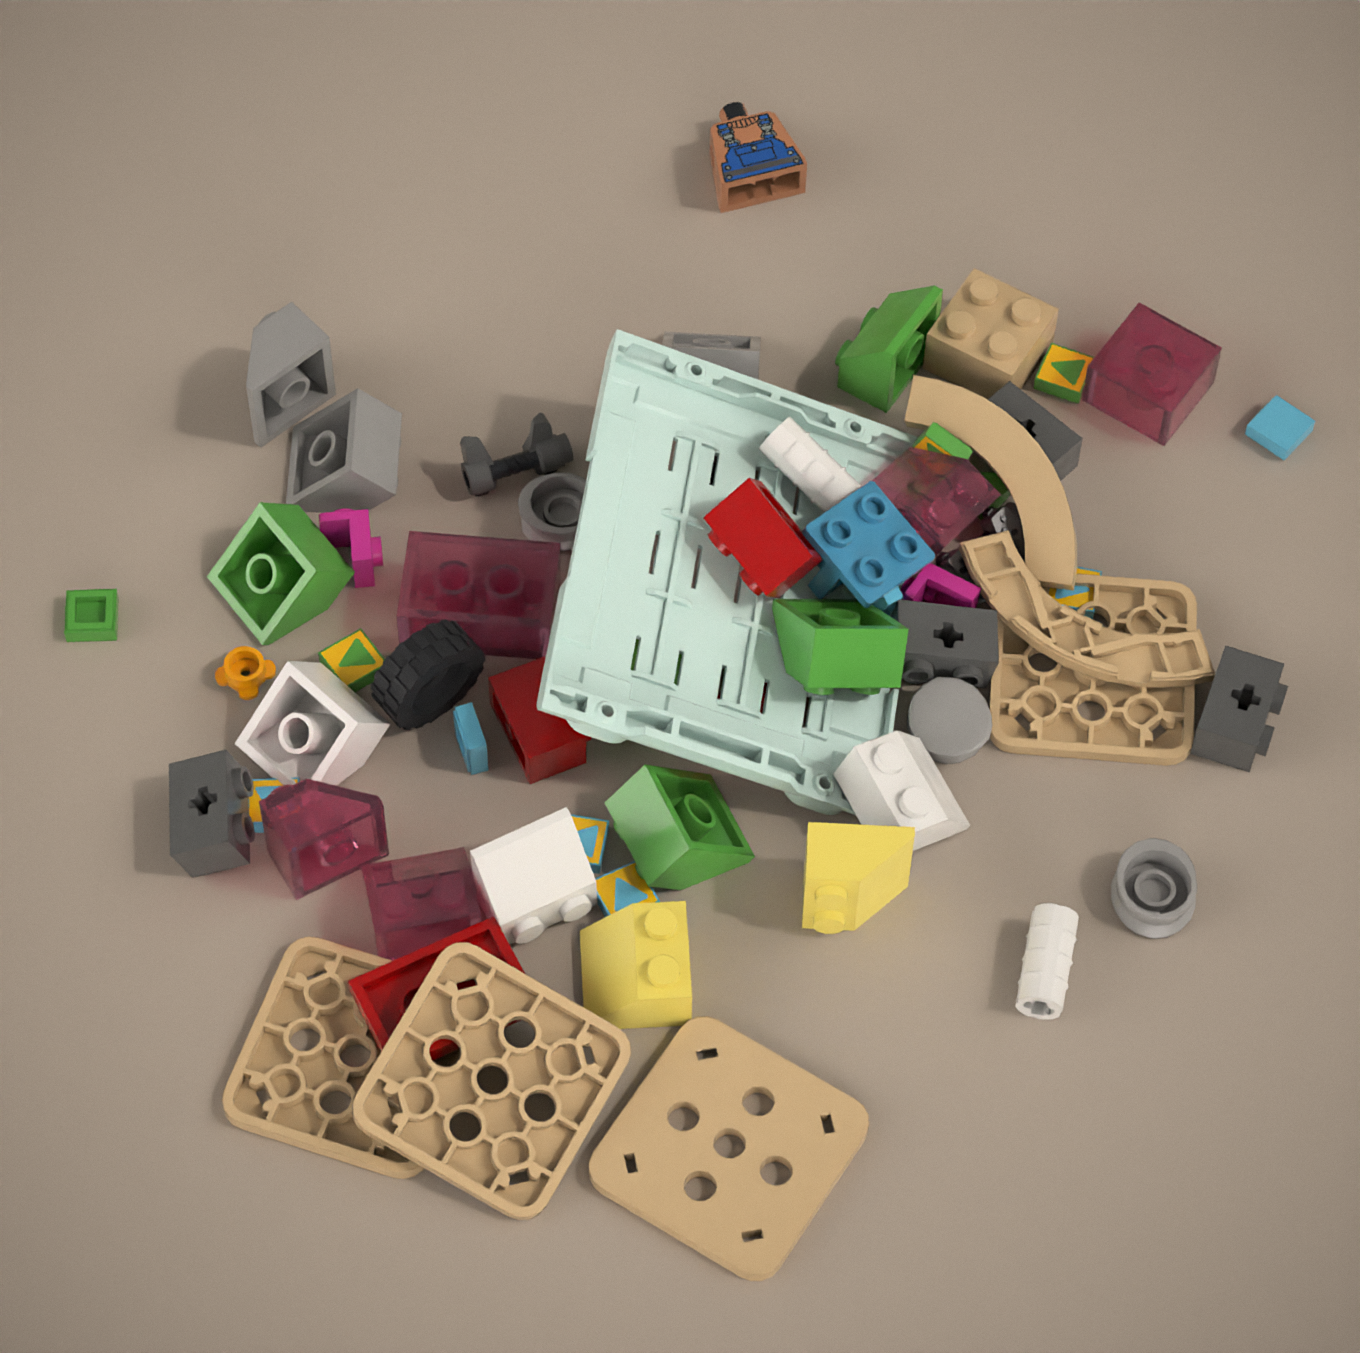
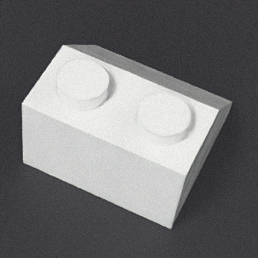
(311, 727)
(899, 785)
(534, 877)

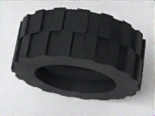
(427, 674)

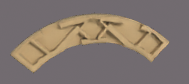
(1017, 462)
(1074, 638)

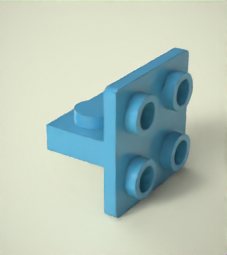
(865, 547)

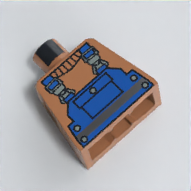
(753, 159)

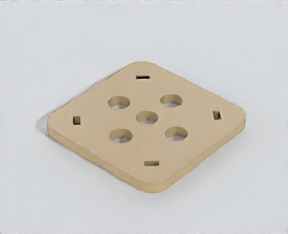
(1131, 712)
(301, 1079)
(434, 1093)
(742, 1199)

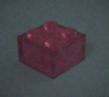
(1151, 373)

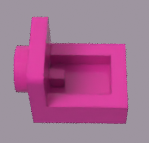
(352, 529)
(940, 587)

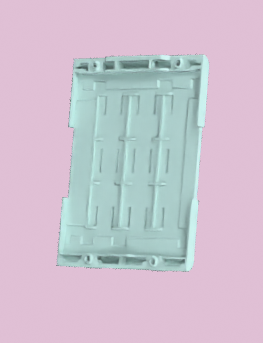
(611, 600)

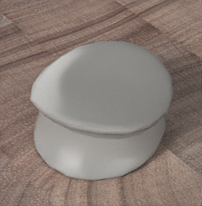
(552, 508)
(949, 719)
(1154, 888)

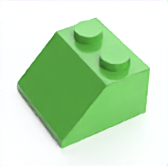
(889, 347)
(279, 571)
(839, 645)
(677, 827)

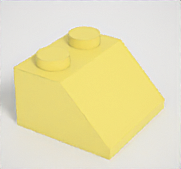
(852, 873)
(638, 966)

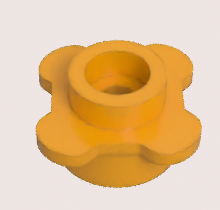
(245, 659)

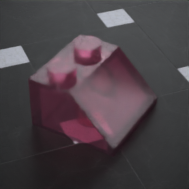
(936, 494)
(322, 833)
(419, 900)

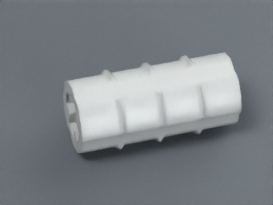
(808, 465)
(1047, 961)

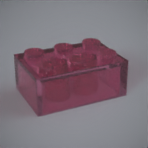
(489, 585)

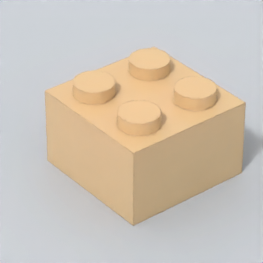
(989, 336)

